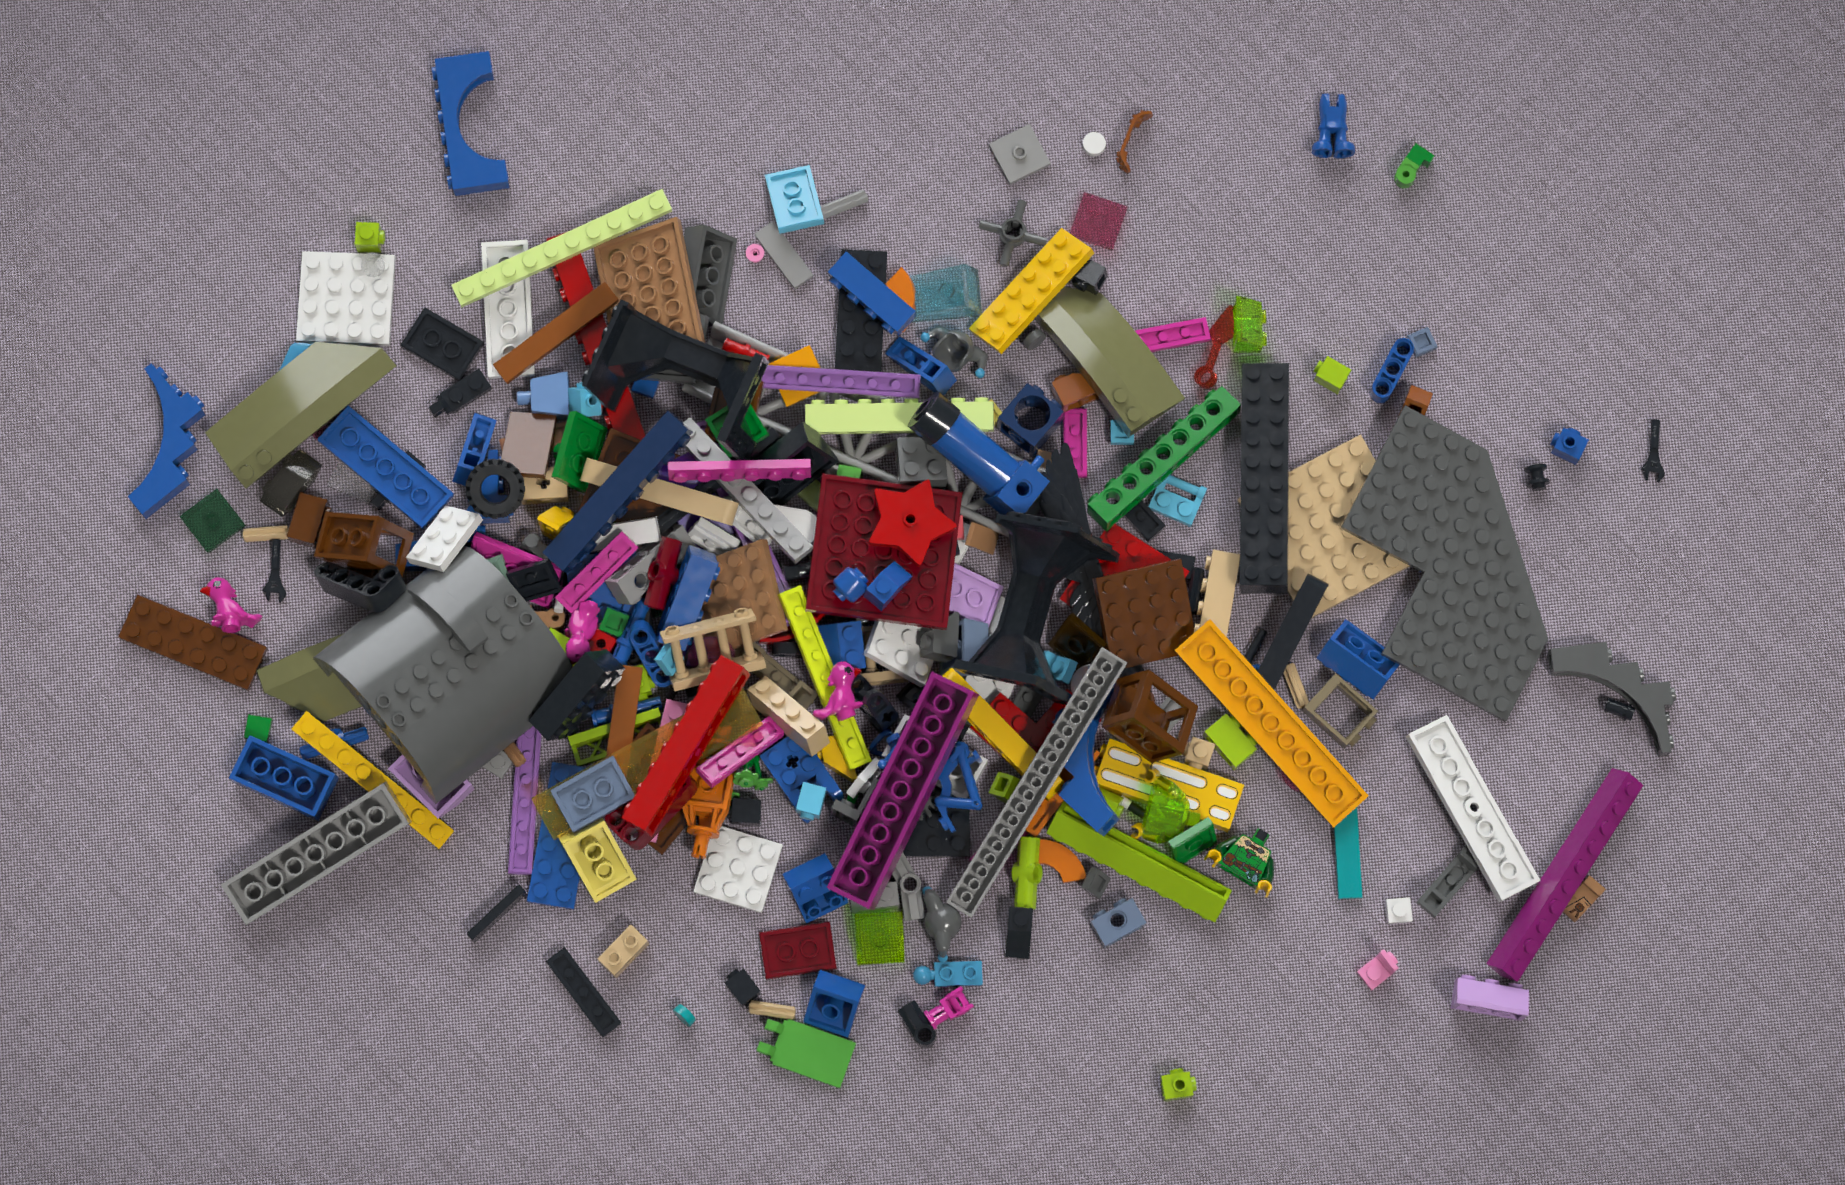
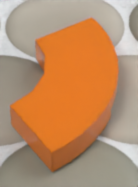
(903, 286)
(1062, 860)

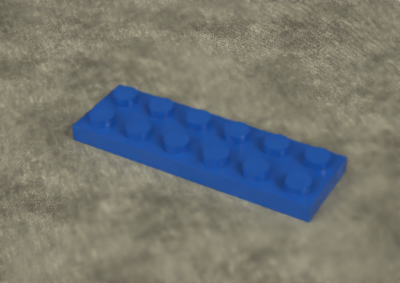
(385, 467)
(553, 875)

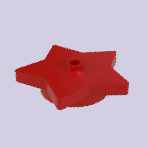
(907, 537)

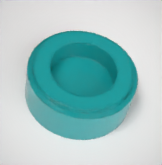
(684, 1015)

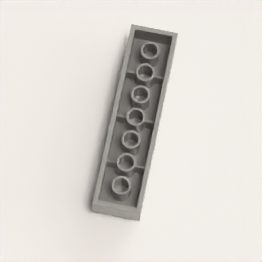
(316, 853)

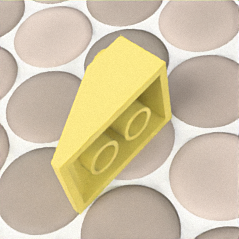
(597, 859)

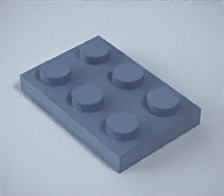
(593, 794)

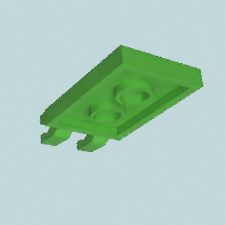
(808, 1051)

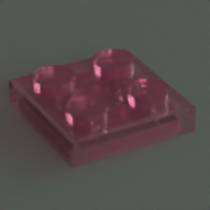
(1098, 221)

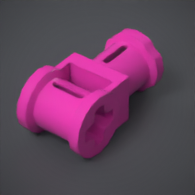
(950, 1008)

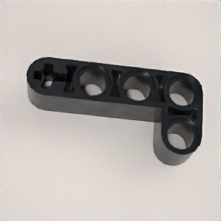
(369, 593)

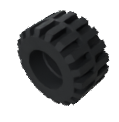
(480, 503)

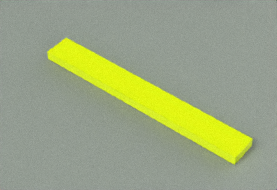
(819, 668)

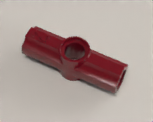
(663, 573)

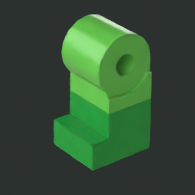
(1411, 164)

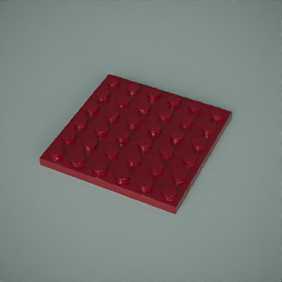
(841, 539)

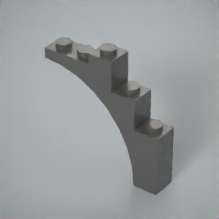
(1649, 700)

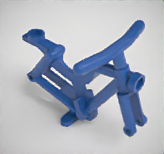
(958, 756)

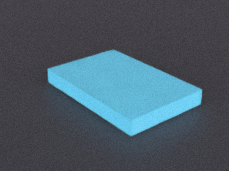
(794, 199)

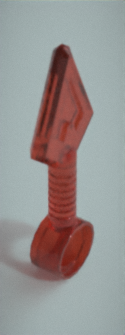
(1219, 333)

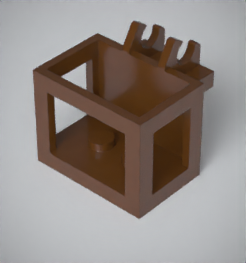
(353, 542)
(1143, 724)

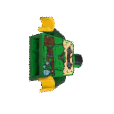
(1246, 860)

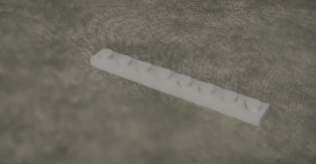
(751, 498)

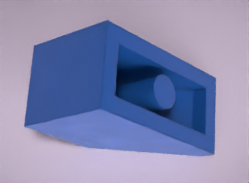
(887, 585)

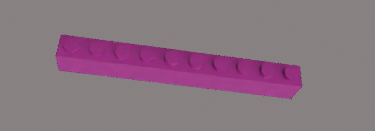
(1564, 874)

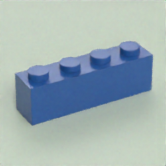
(872, 294)

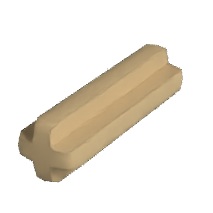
(265, 533)
(1295, 685)
(772, 1010)

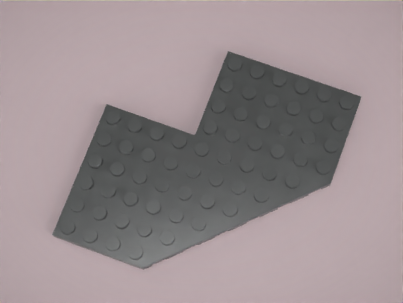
(1474, 608)

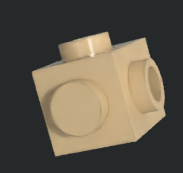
(1198, 753)

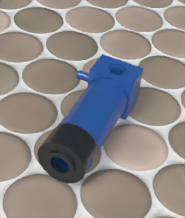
(1005, 481)

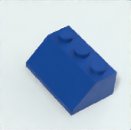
(1357, 659)

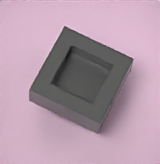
(1095, 882)

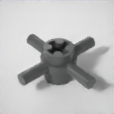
(1010, 241)

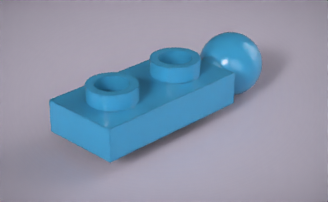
(950, 974)

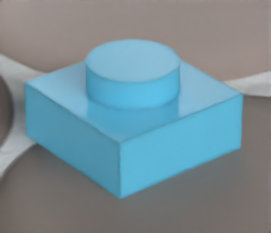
(1117, 435)
(665, 660)

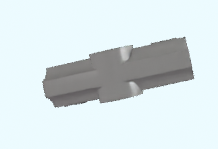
(911, 900)

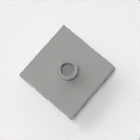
(1019, 154)

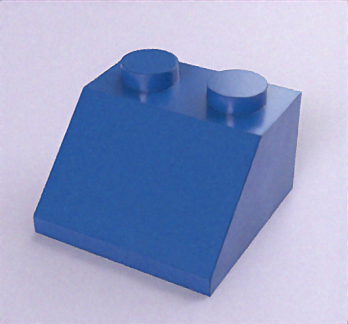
(844, 643)
(833, 1003)

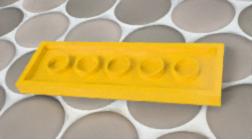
(1031, 290)

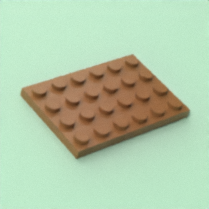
(653, 275)

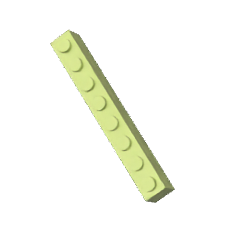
(885, 416)

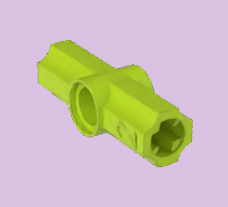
(1027, 872)

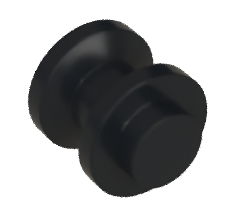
(1537, 480)

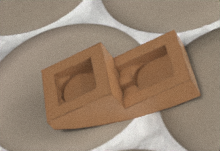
(982, 538)

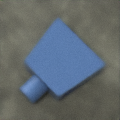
(547, 395)

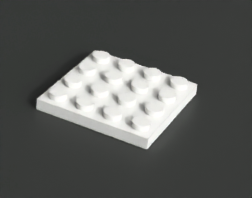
(342, 302)

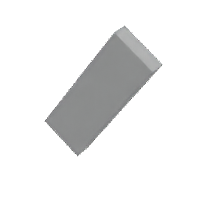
(783, 255)

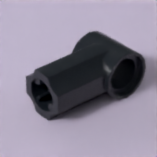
(916, 1023)

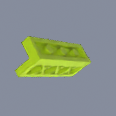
(602, 732)

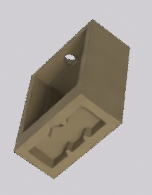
(1337, 682)

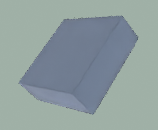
(1422, 341)

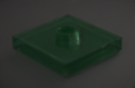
(212, 521)

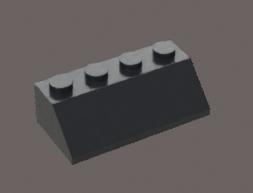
(799, 443)

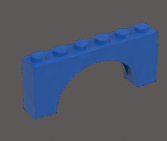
(456, 80)

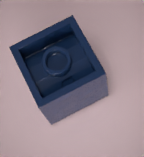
(1026, 439)

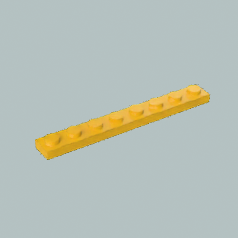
(369, 776)

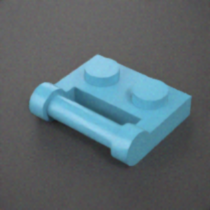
(1174, 505)

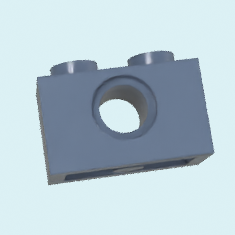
(1107, 932)

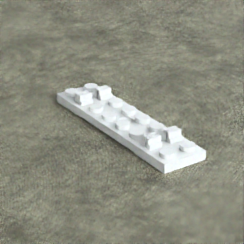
(1483, 831)

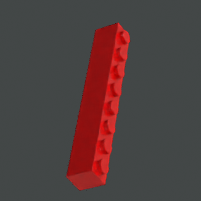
(685, 745)

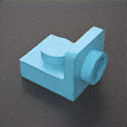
(1061, 667)

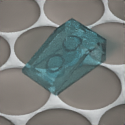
(947, 294)

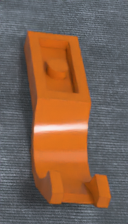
(1049, 808)

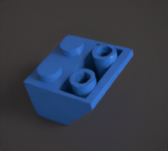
(809, 888)

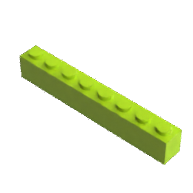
(1141, 864)

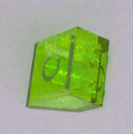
(1248, 326)
(879, 938)

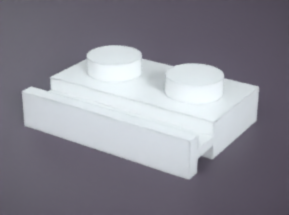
(712, 537)

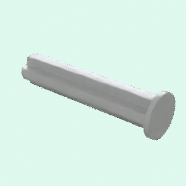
(844, 203)

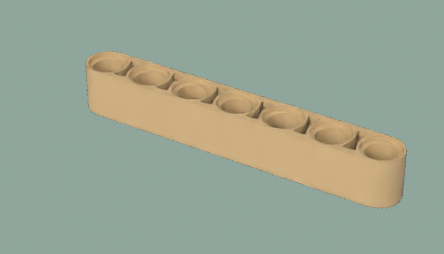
(669, 494)

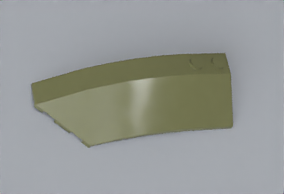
(295, 406)
(305, 685)

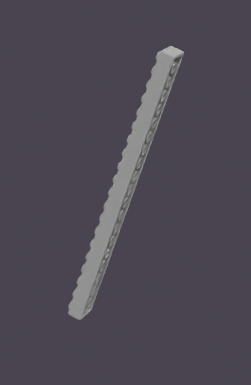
(1036, 782)

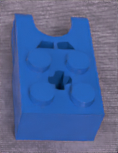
(808, 770)

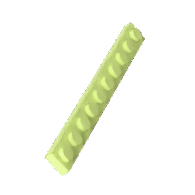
(561, 248)

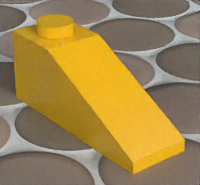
(554, 520)

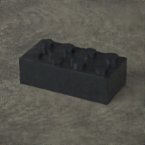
(577, 695)

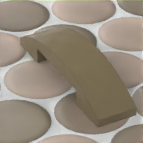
(784, 679)

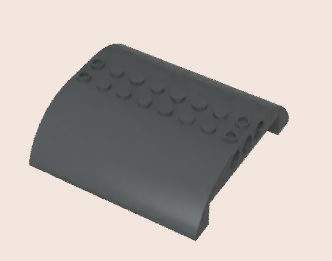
(433, 696)

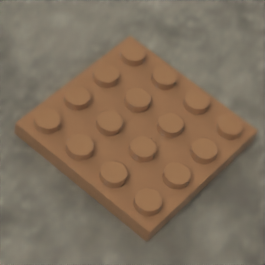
(746, 582)

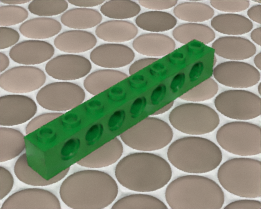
(1109, 514)

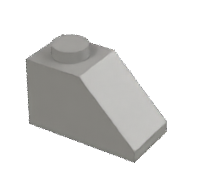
(888, 901)

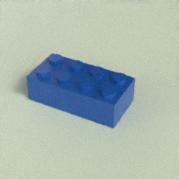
(690, 591)
(283, 778)

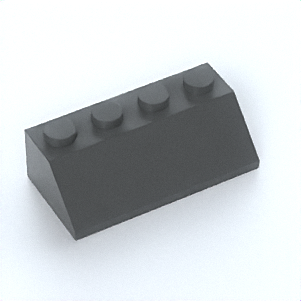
(711, 266)

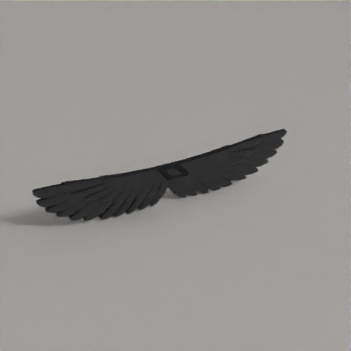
(1065, 502)

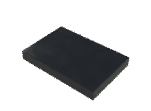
(442, 344)

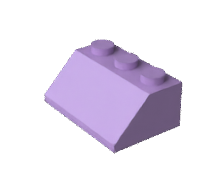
(412, 781)
(1490, 998)

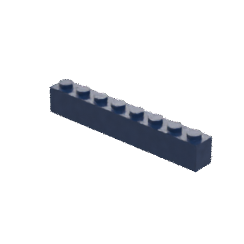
(618, 492)

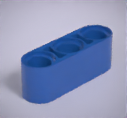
(1397, 361)
(645, 644)

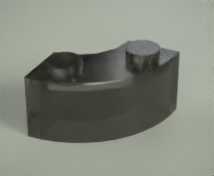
(295, 476)

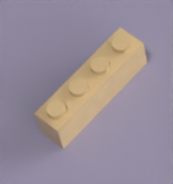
(1218, 589)
(789, 715)

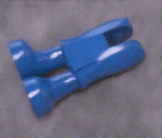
(1333, 122)

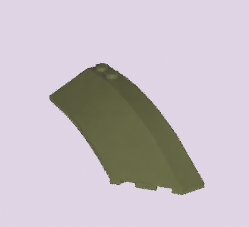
(1110, 357)

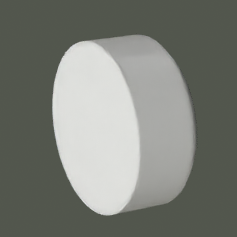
(1094, 144)

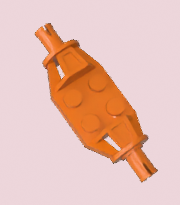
(711, 807)

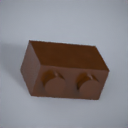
(308, 520)

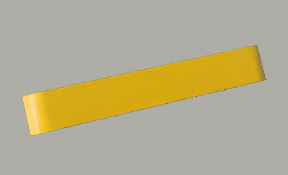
(1001, 734)

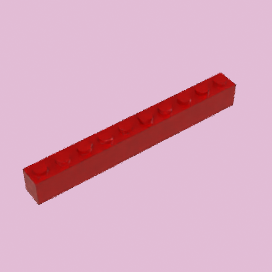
(575, 286)

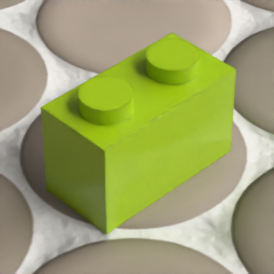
(1230, 741)

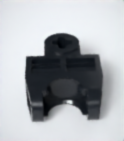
(875, 705)

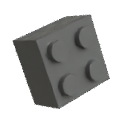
(918, 462)

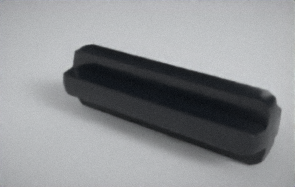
(1195, 588)

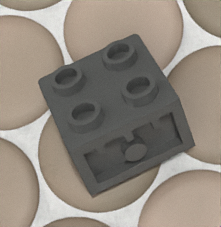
(845, 810)

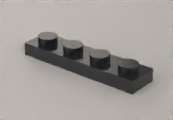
(583, 992)

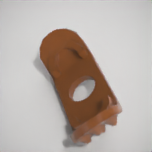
(1135, 122)

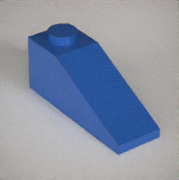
(913, 360)
(474, 447)

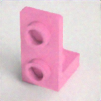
(1378, 969)

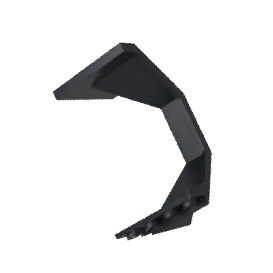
(641, 347)
(1042, 556)

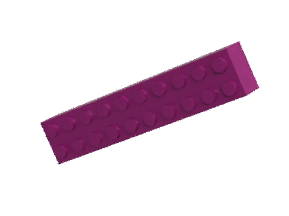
(902, 791)

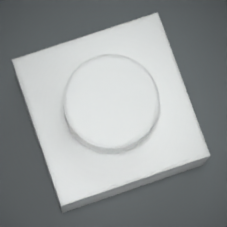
(1398, 910)

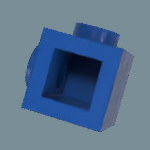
(1569, 445)

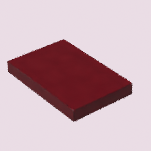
(797, 950)

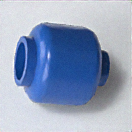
(850, 584)

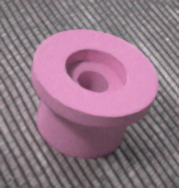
(754, 249)

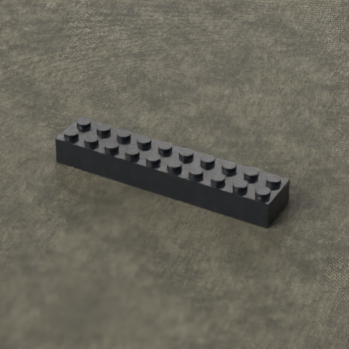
(1264, 478)

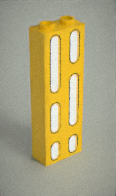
(1208, 794)

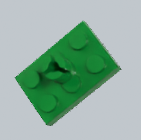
(580, 441)

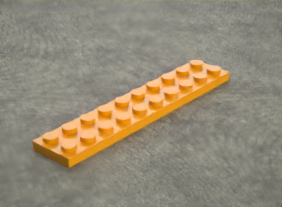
(1271, 723)

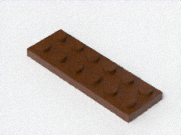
(192, 642)

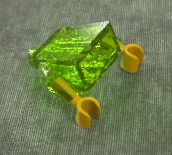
(1165, 811)

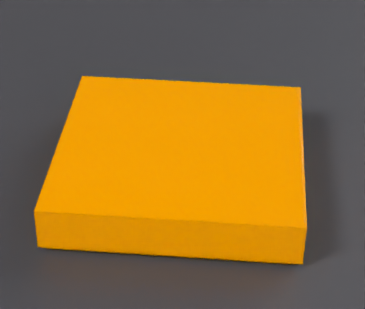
(801, 358)

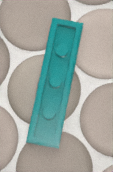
(1348, 857)

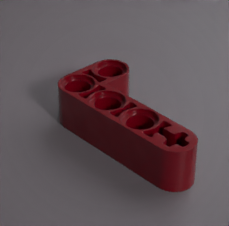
(625, 831)

